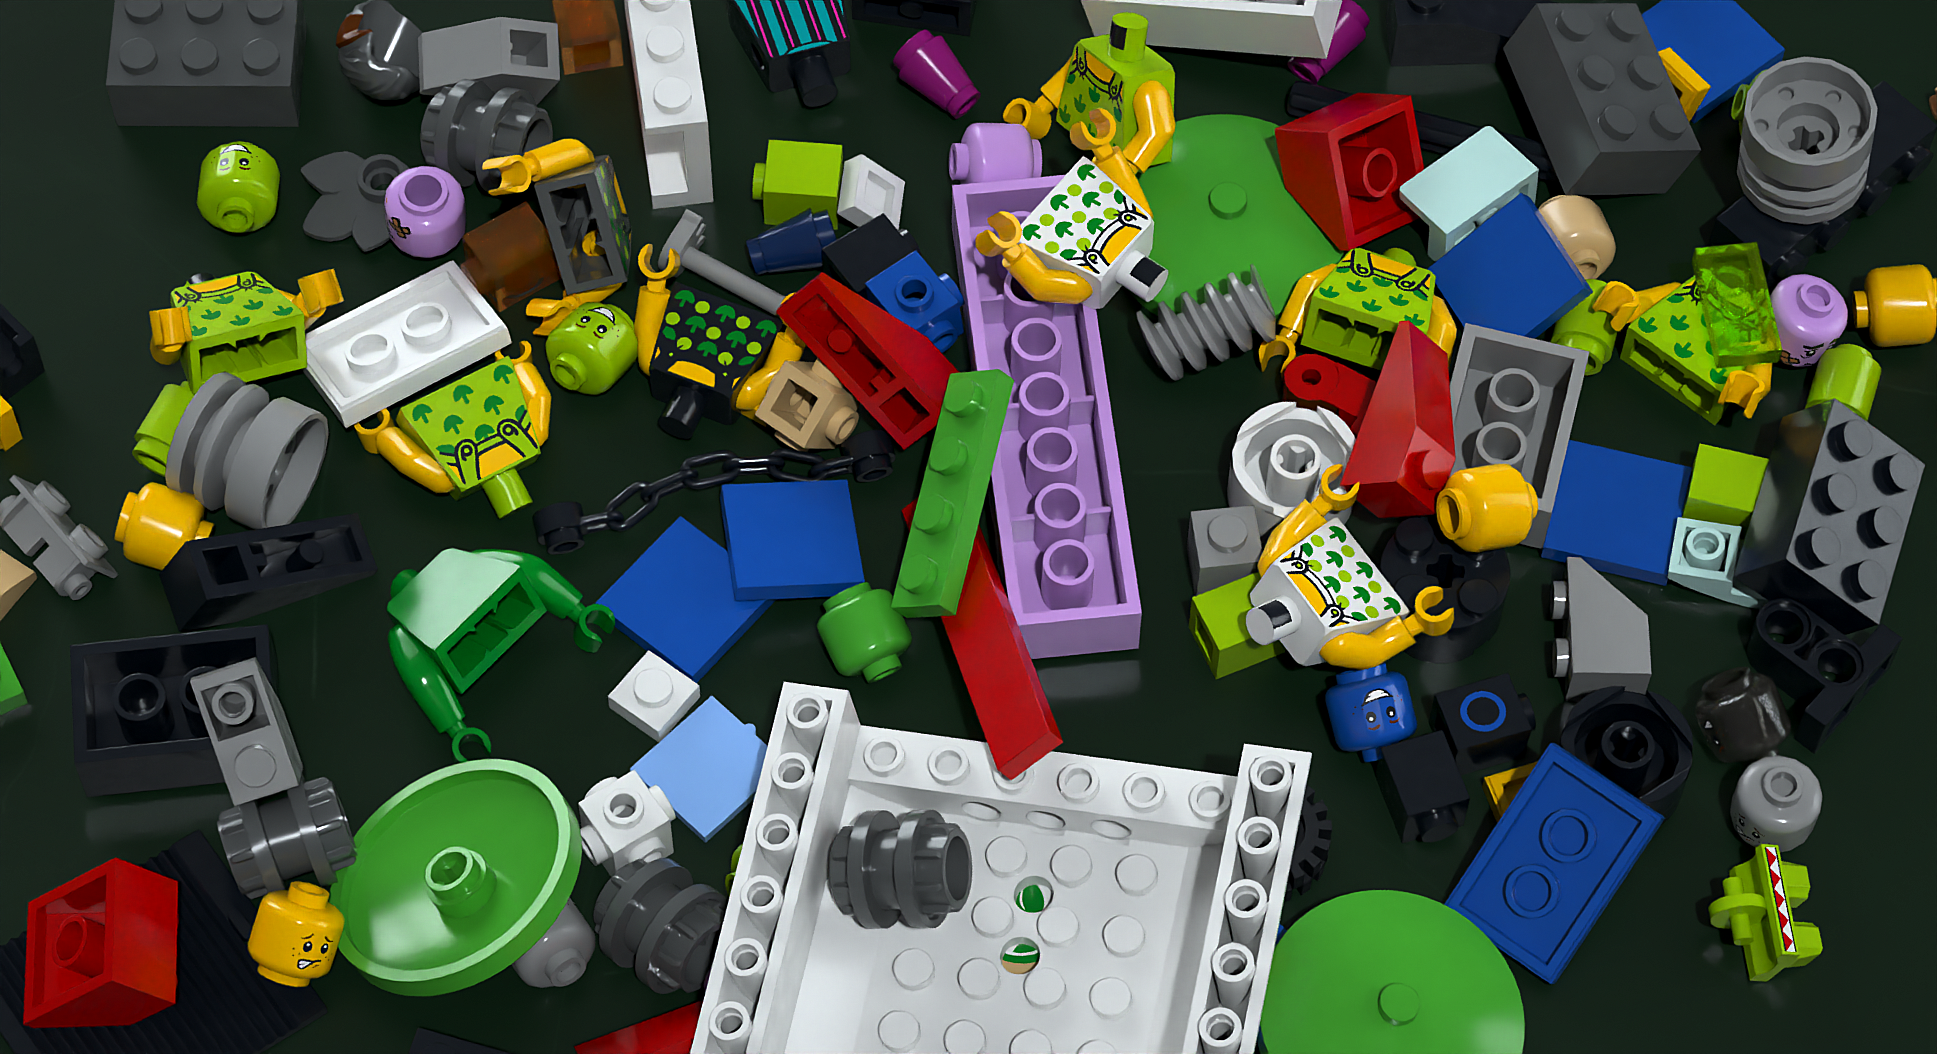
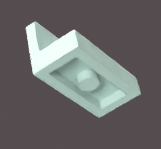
(1468, 188)

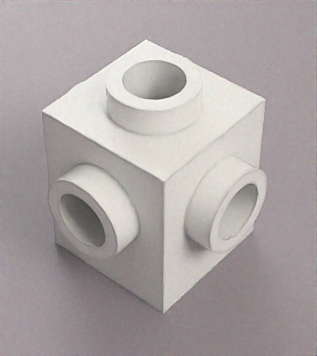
(625, 822)

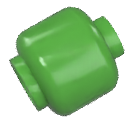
(864, 632)

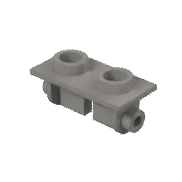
(73, 550)

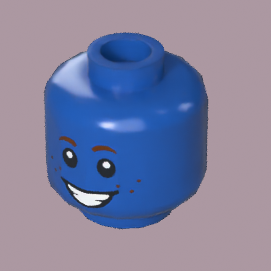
(1370, 710)

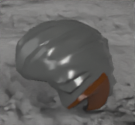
(379, 51)

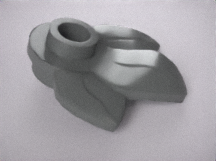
(349, 197)

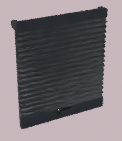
(219, 993)

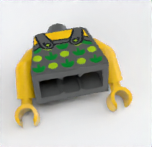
(582, 218)

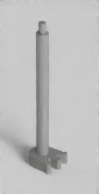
(687, 240)

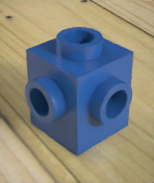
(920, 299)

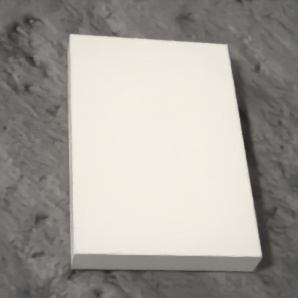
(402, 343)

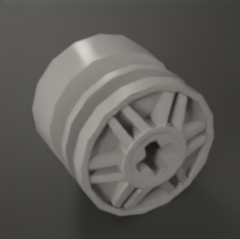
(1806, 140)
(247, 452)

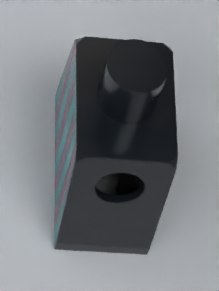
(794, 44)

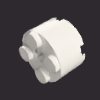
(1282, 461)

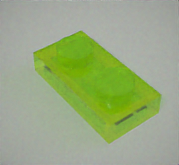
(1736, 305)

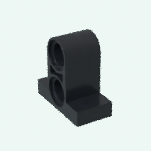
(1816, 649)

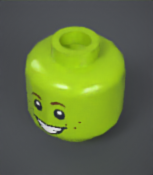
(238, 183)
(592, 348)

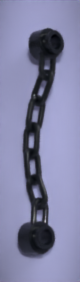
(564, 523)

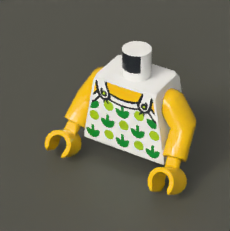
(1085, 233)
(1329, 596)

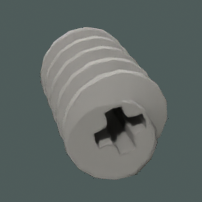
(1209, 324)

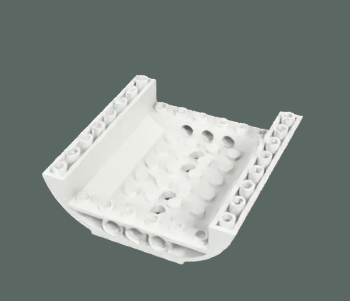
(1152, 928)

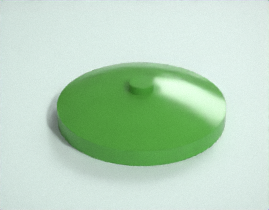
(1228, 209)
(457, 877)
(1389, 980)

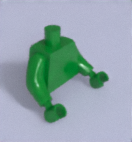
(465, 616)

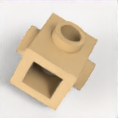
(809, 406)

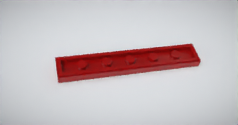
(998, 666)

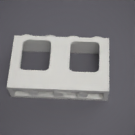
(670, 101)

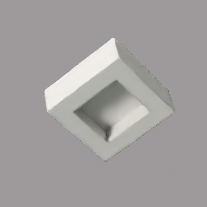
(869, 191)
(654, 696)

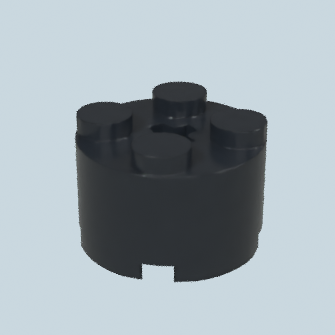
(1470, 582)
(1634, 743)

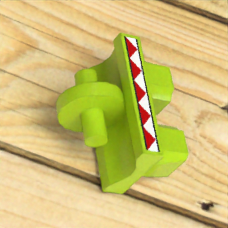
(1760, 913)

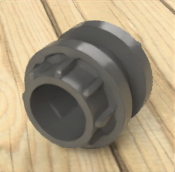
(474, 124)
(287, 838)
(905, 868)
(660, 924)

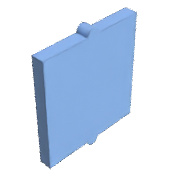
(706, 767)

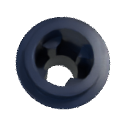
(792, 244)

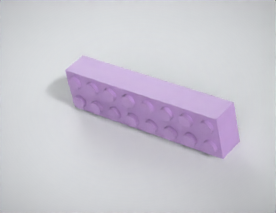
(1057, 461)

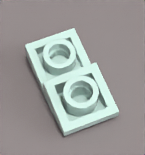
(1706, 560)

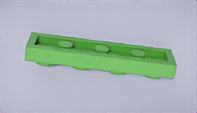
(952, 494)

